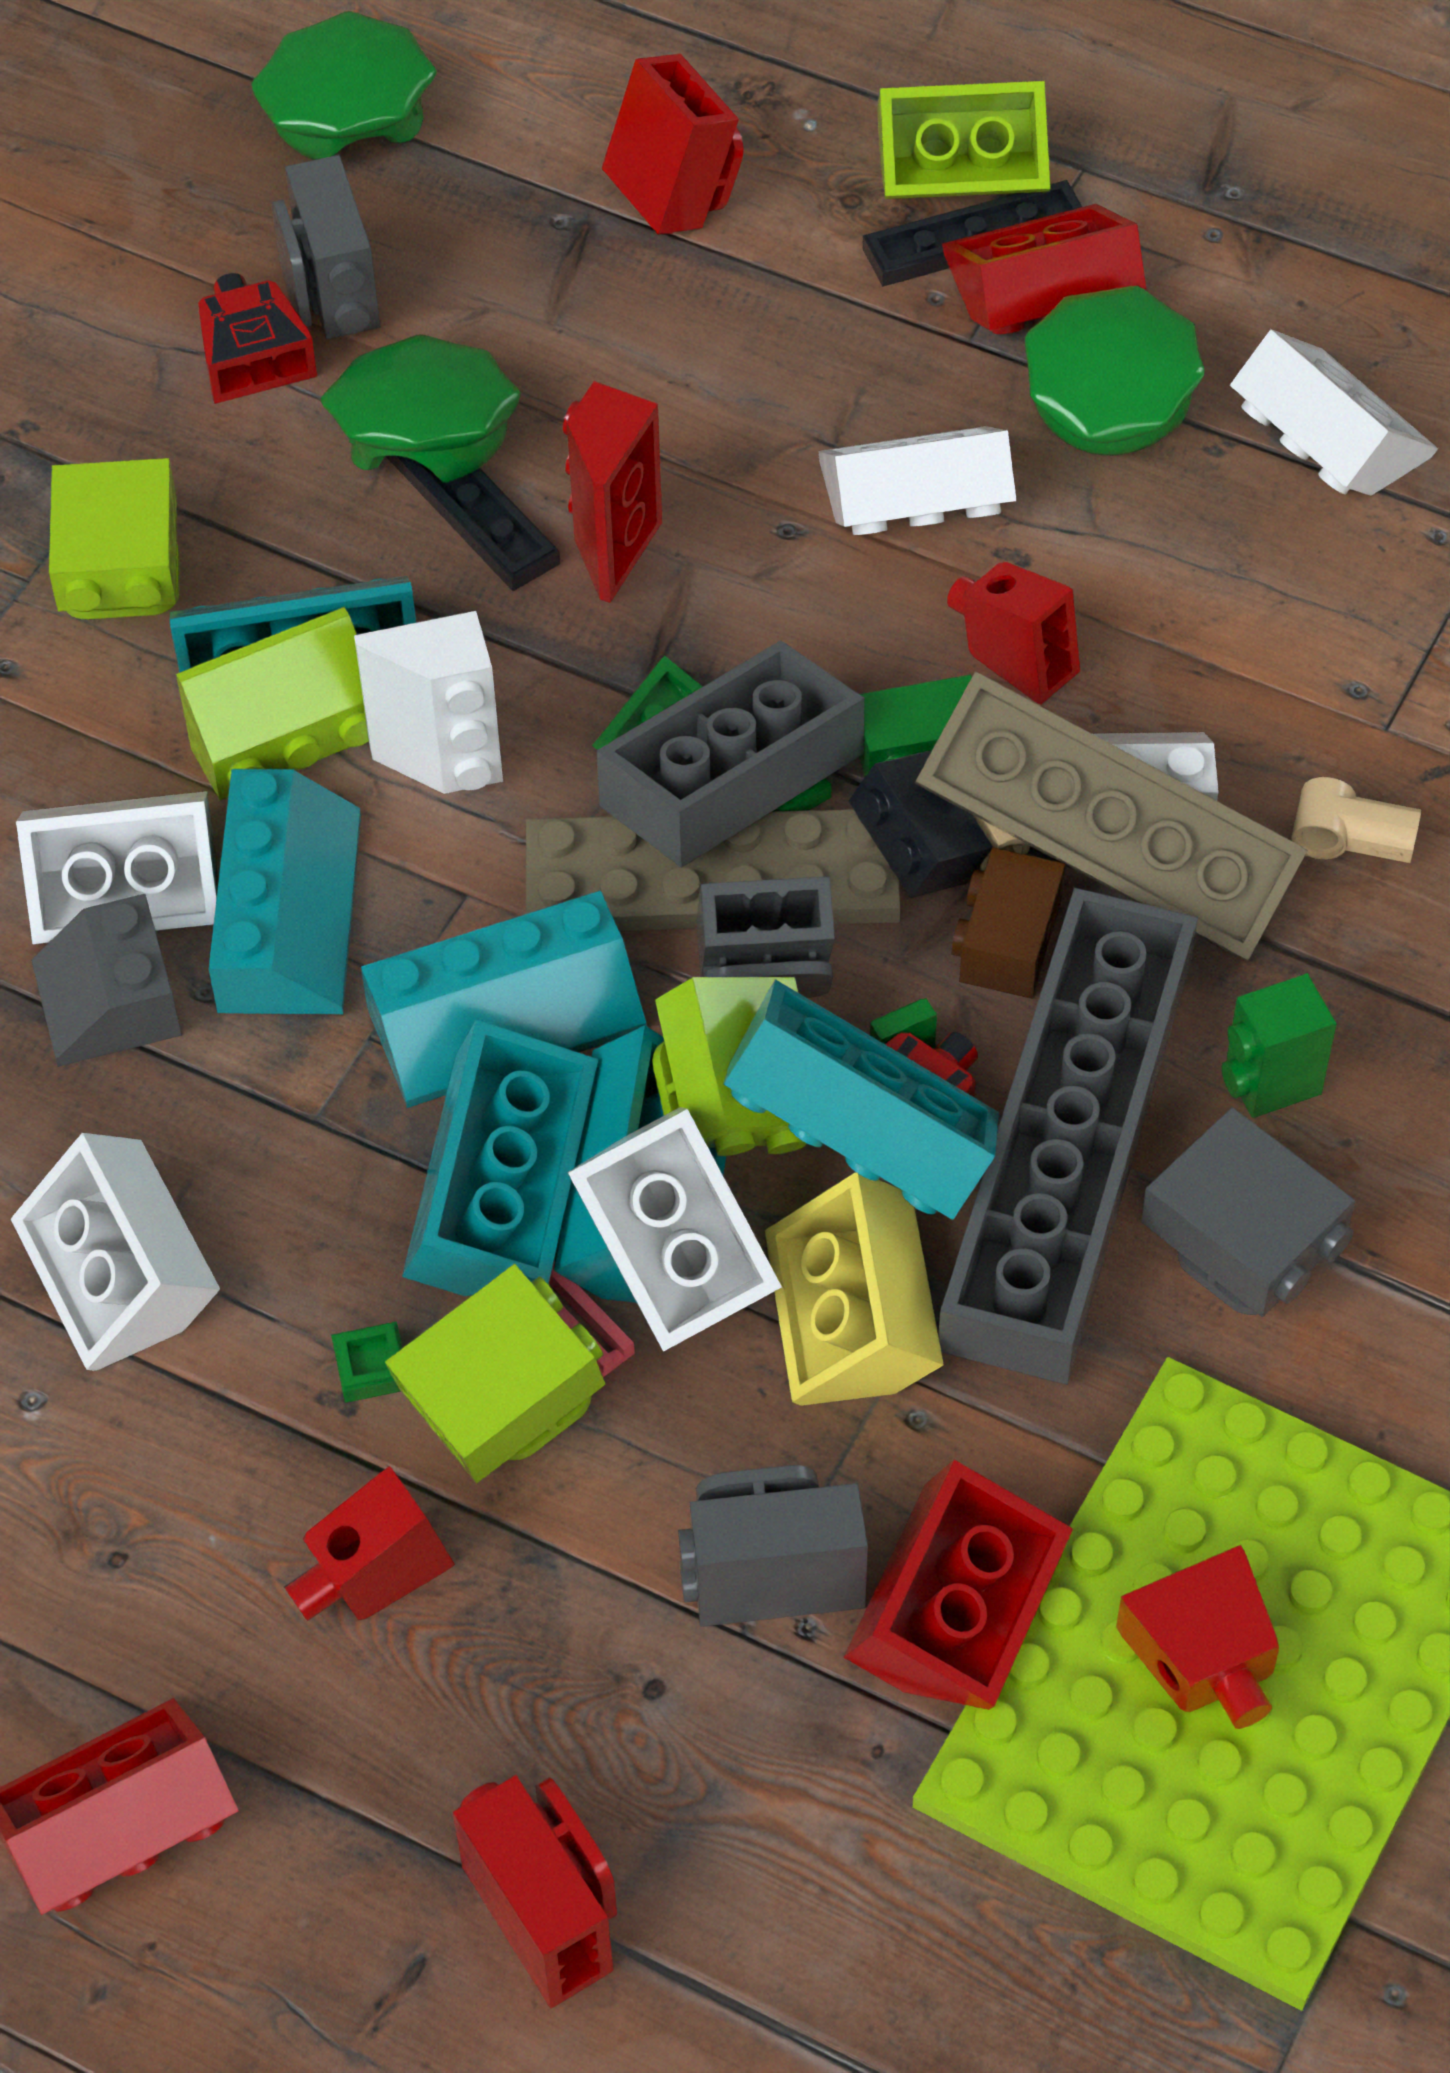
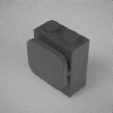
(326, 249)
(768, 931)
(1247, 1215)
(773, 1546)

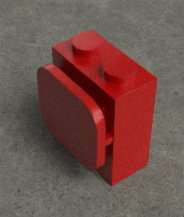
(673, 145)
(540, 1882)

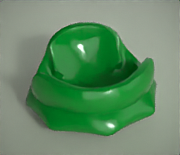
(344, 84)
(1113, 370)
(425, 404)

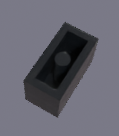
(918, 833)

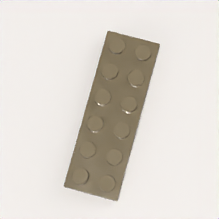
(1110, 815)
(653, 893)

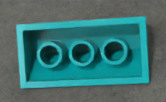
(222, 628)
(284, 896)
(538, 974)
(863, 1102)
(620, 1103)
(500, 1161)

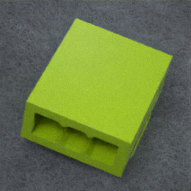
(114, 538)
(701, 1033)
(500, 1373)

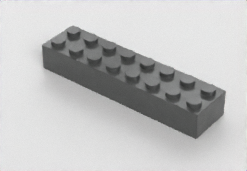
(1068, 1137)

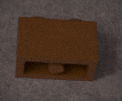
(1010, 922)

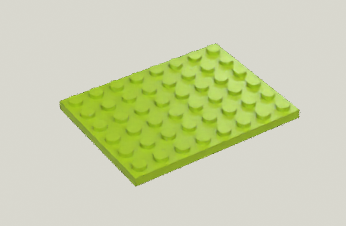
(1174, 1817)

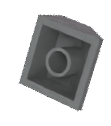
(105, 983)

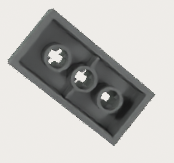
(730, 753)

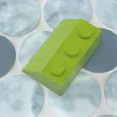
(963, 140)
(276, 701)

